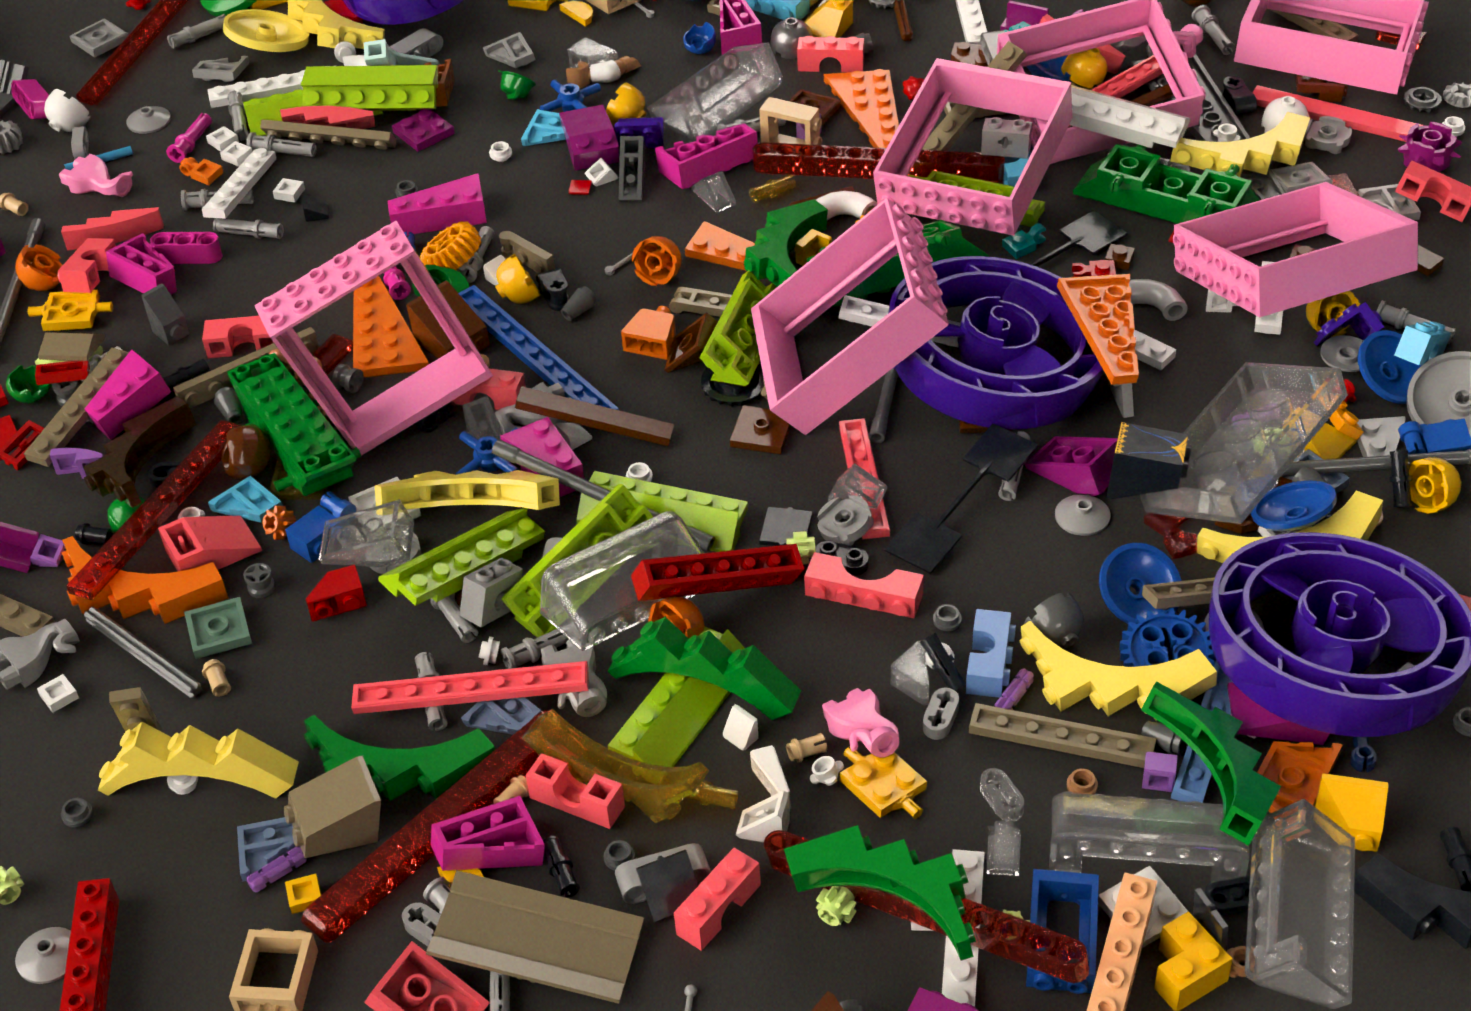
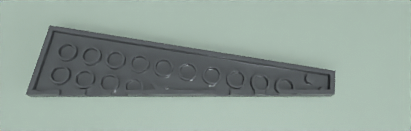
(1215, 113)

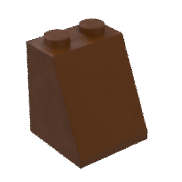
(430, 333)

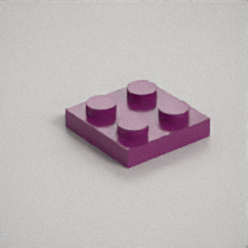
(423, 129)

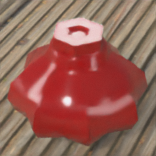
(912, 87)

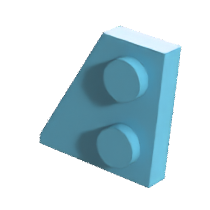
(543, 128)
(245, 500)

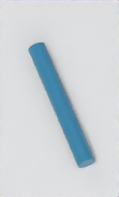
(108, 156)

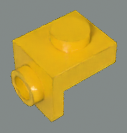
(810, 245)

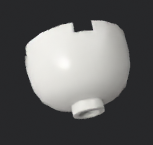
(1277, 110)
(65, 112)

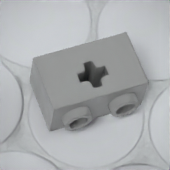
(1006, 137)

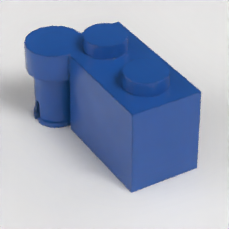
(1436, 437)
(307, 532)

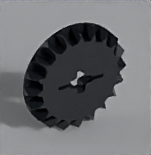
(729, 392)

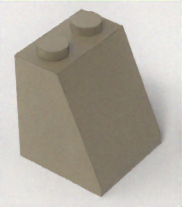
(335, 810)

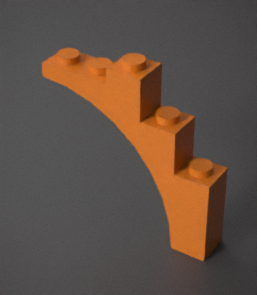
(162, 592)

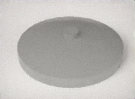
(1441, 389)

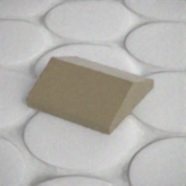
(69, 346)

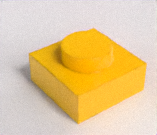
(302, 892)

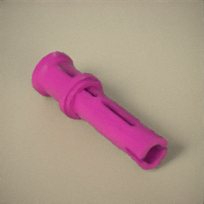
(185, 142)
(395, 279)

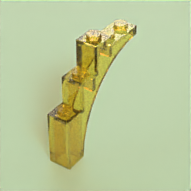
(651, 787)

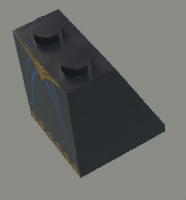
(1147, 461)

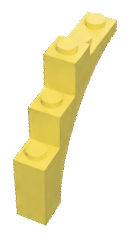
(331, 26)
(1251, 154)
(472, 488)
(1354, 520)
(1111, 687)
(234, 758)

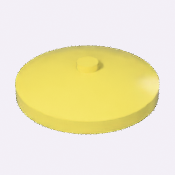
(265, 30)

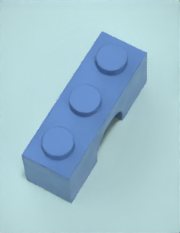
(987, 670)

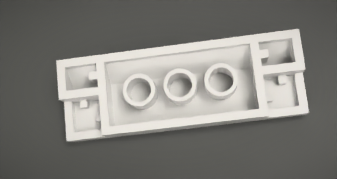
(1126, 119)

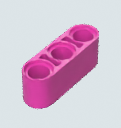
(30, 97)
(188, 247)

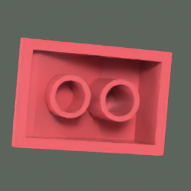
(422, 984)

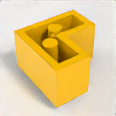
(1193, 965)

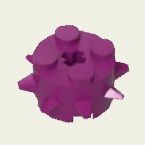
(1430, 146)

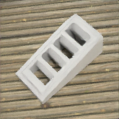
(769, 771)

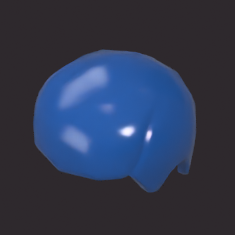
(700, 39)

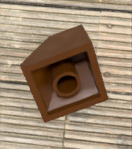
(690, 343)

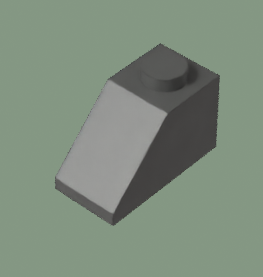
(164, 315)

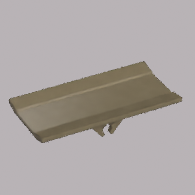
(536, 936)

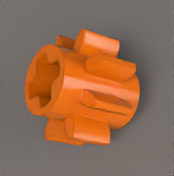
(277, 521)

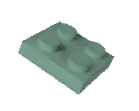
(217, 627)

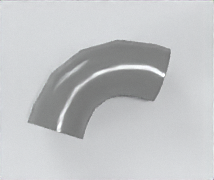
(1158, 295)

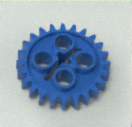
(1138, 651)

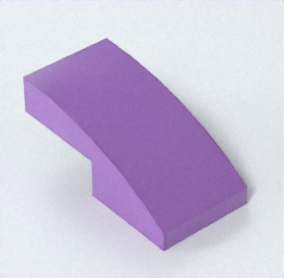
(72, 460)

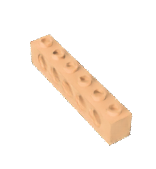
(1123, 944)

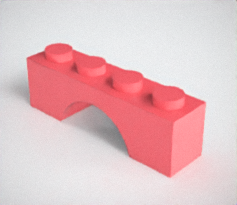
(894, 594)

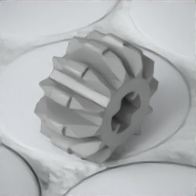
(9, 137)

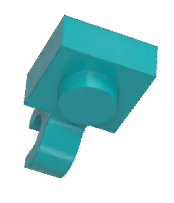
(1023, 243)

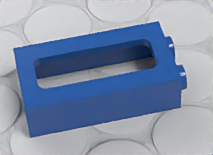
(1067, 887)

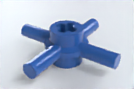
(569, 96)
(483, 455)

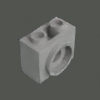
(485, 588)

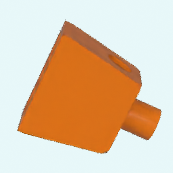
(650, 333)

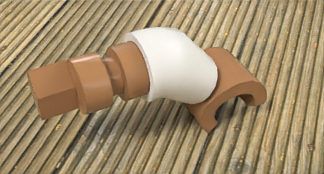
(600, 72)

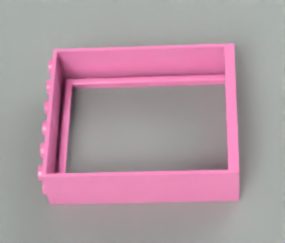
(1098, 29)
(1333, 57)
(984, 89)
(1373, 249)
(823, 283)
(410, 398)

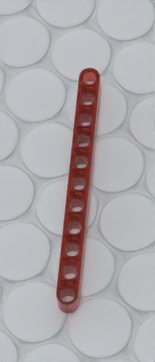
(862, 161)
(411, 845)
(989, 938)

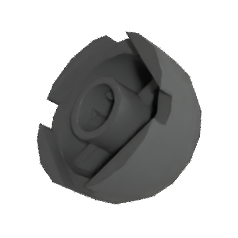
(1059, 619)

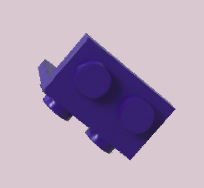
(650, 128)
(1360, 319)

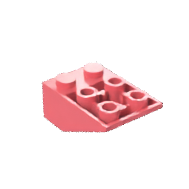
(208, 539)

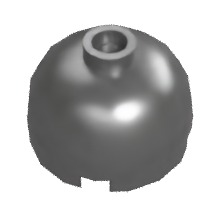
(786, 36)

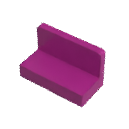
(1021, 12)
(16, 546)

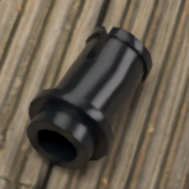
(87, 533)

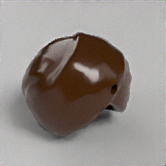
(246, 451)

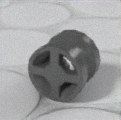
(347, 378)
(64, 390)
(259, 580)

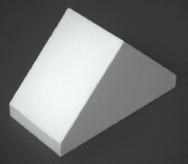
(765, 818)

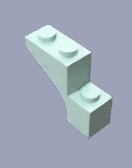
(380, 54)

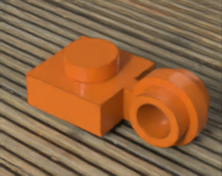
(204, 172)

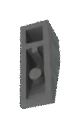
(632, 168)

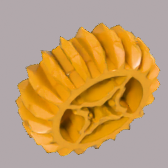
(452, 246)

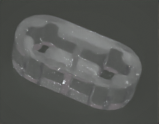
(1007, 791)

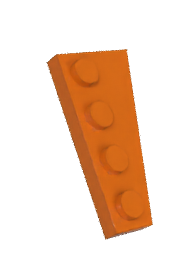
(718, 246)

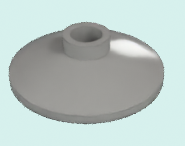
(148, 119)
(1341, 352)
(1082, 515)
(40, 965)

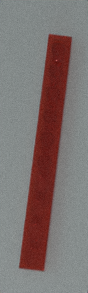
(129, 51)
(150, 514)

